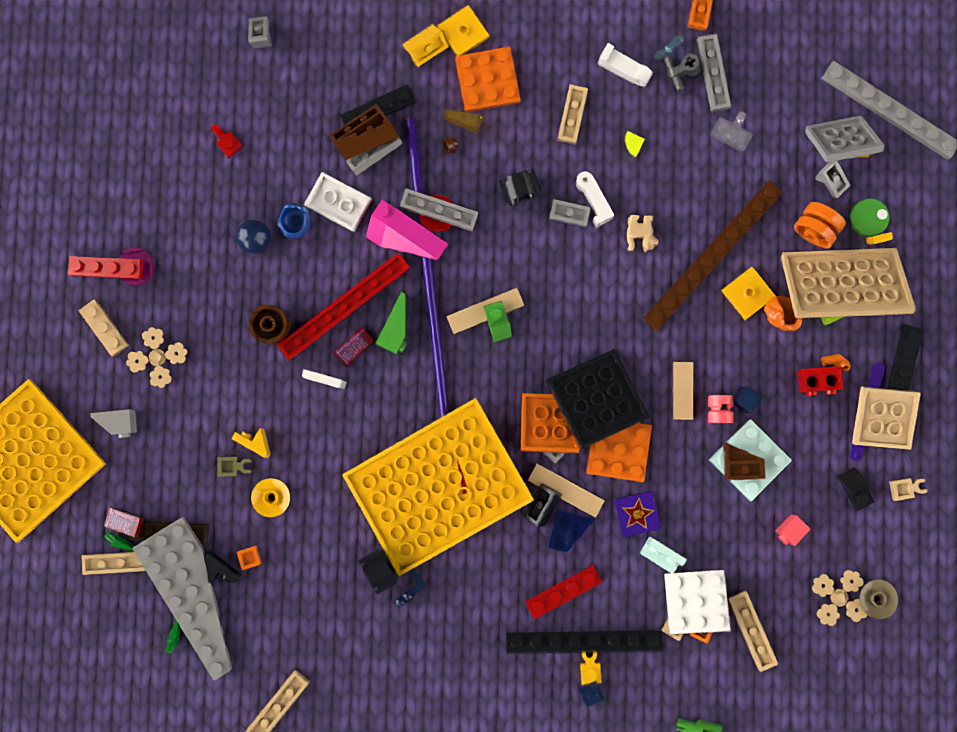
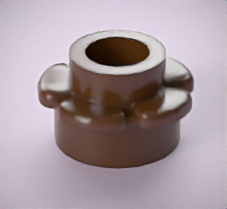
(450, 145)

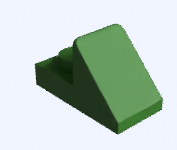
(497, 321)

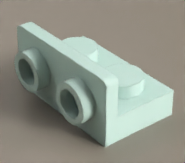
(662, 555)

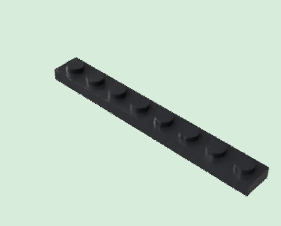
(584, 642)

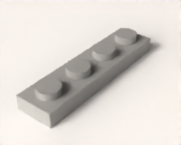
(714, 72)
(438, 210)

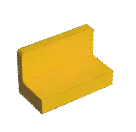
(426, 45)

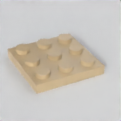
(886, 418)

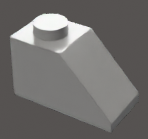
(117, 422)

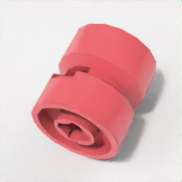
(724, 415)

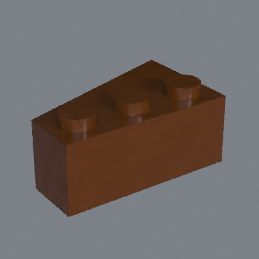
(363, 133)

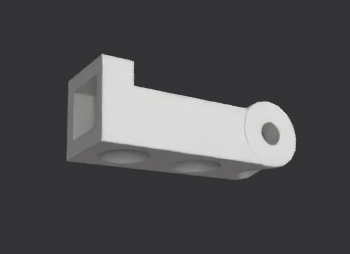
(624, 66)
(597, 201)

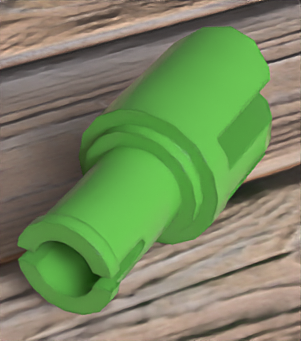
(698, 726)

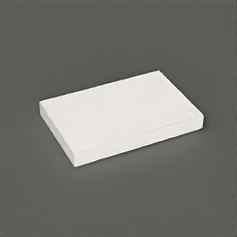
(338, 202)

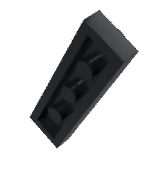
(388, 103)
(905, 358)

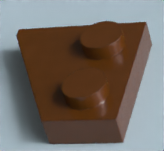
(742, 464)

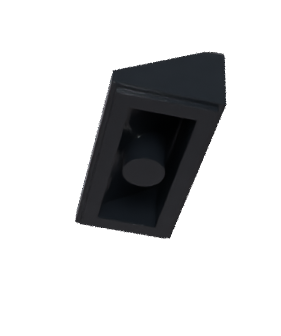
(542, 505)

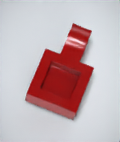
(226, 142)

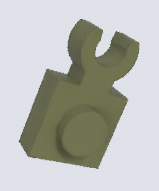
(230, 466)

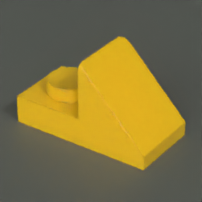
(258, 444)

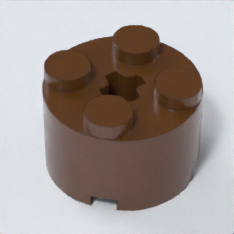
(260, 319)

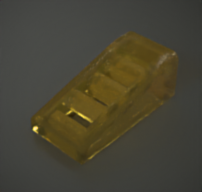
(465, 120)

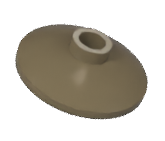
(886, 602)

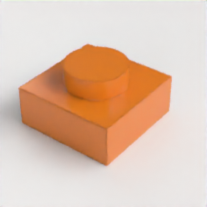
(249, 557)

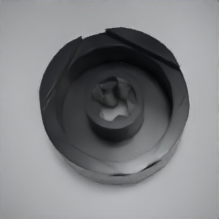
(519, 187)
(378, 571)

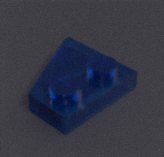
(567, 530)

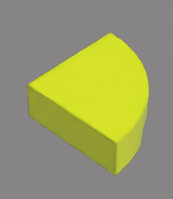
(633, 143)

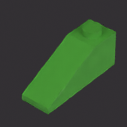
(394, 332)

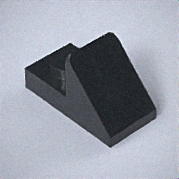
(856, 488)
(216, 565)

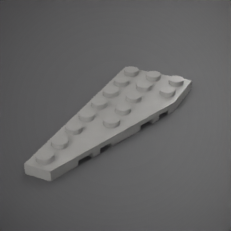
(179, 572)

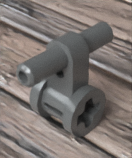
(676, 72)

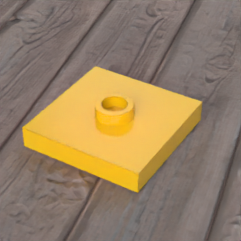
(463, 31)
(748, 293)

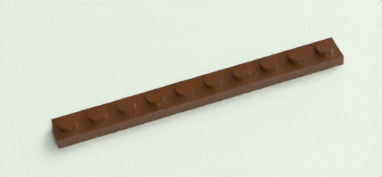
(712, 255)

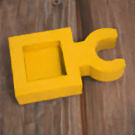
(590, 670)

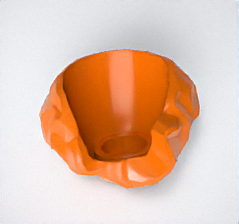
(781, 314)

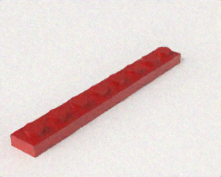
(343, 307)

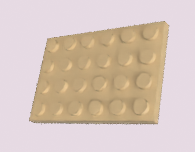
(847, 283)

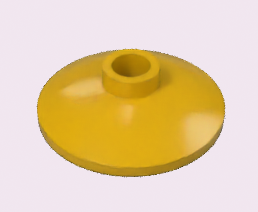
(261, 501)

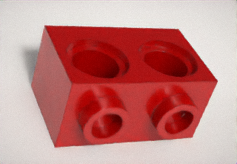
(820, 376)

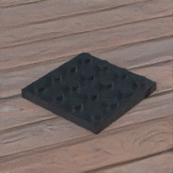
(597, 399)

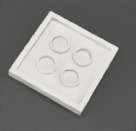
(697, 602)

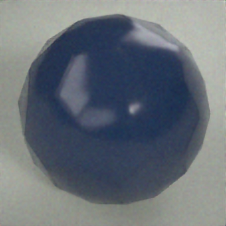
(253, 236)

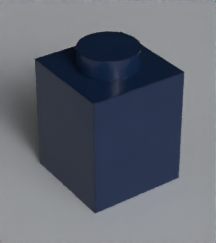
(747, 399)

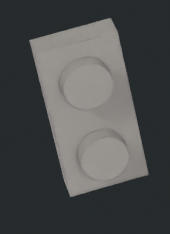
(569, 213)

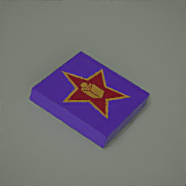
(637, 514)

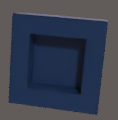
(591, 694)

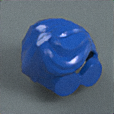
(294, 221)

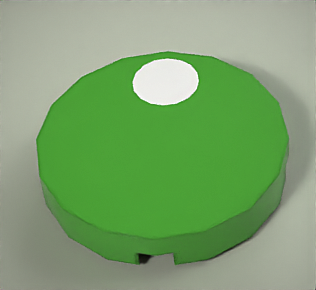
(869, 217)

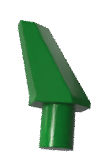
(119, 542)
(173, 638)

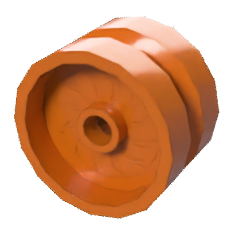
(819, 225)

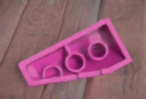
(399, 232)

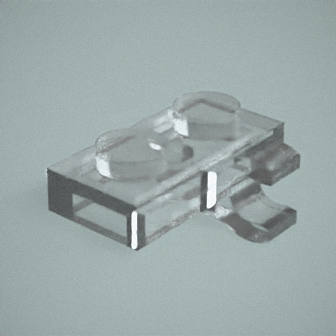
(732, 132)

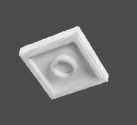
(324, 379)

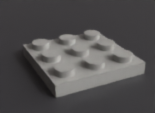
(844, 139)

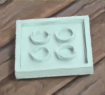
(756, 442)

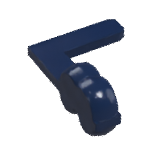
(408, 595)

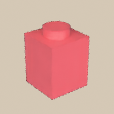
(792, 530)

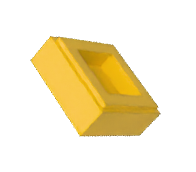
(879, 238)

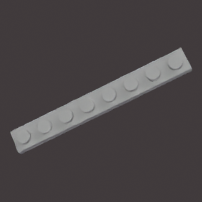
(890, 110)

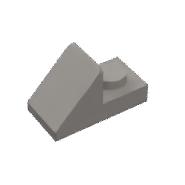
(259, 32)
(833, 178)

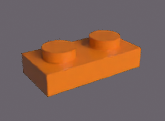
(699, 14)

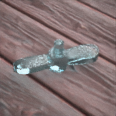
(668, 48)

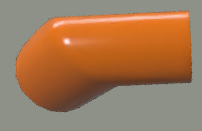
(836, 360)

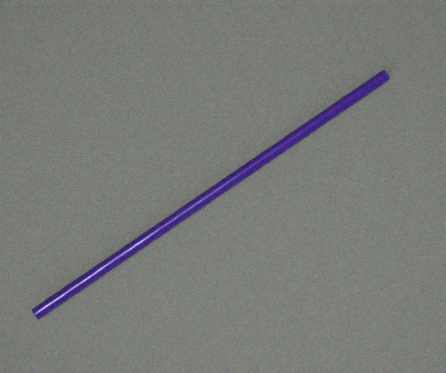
(428, 278)

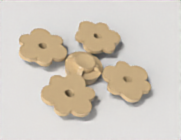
(156, 357)
(839, 597)

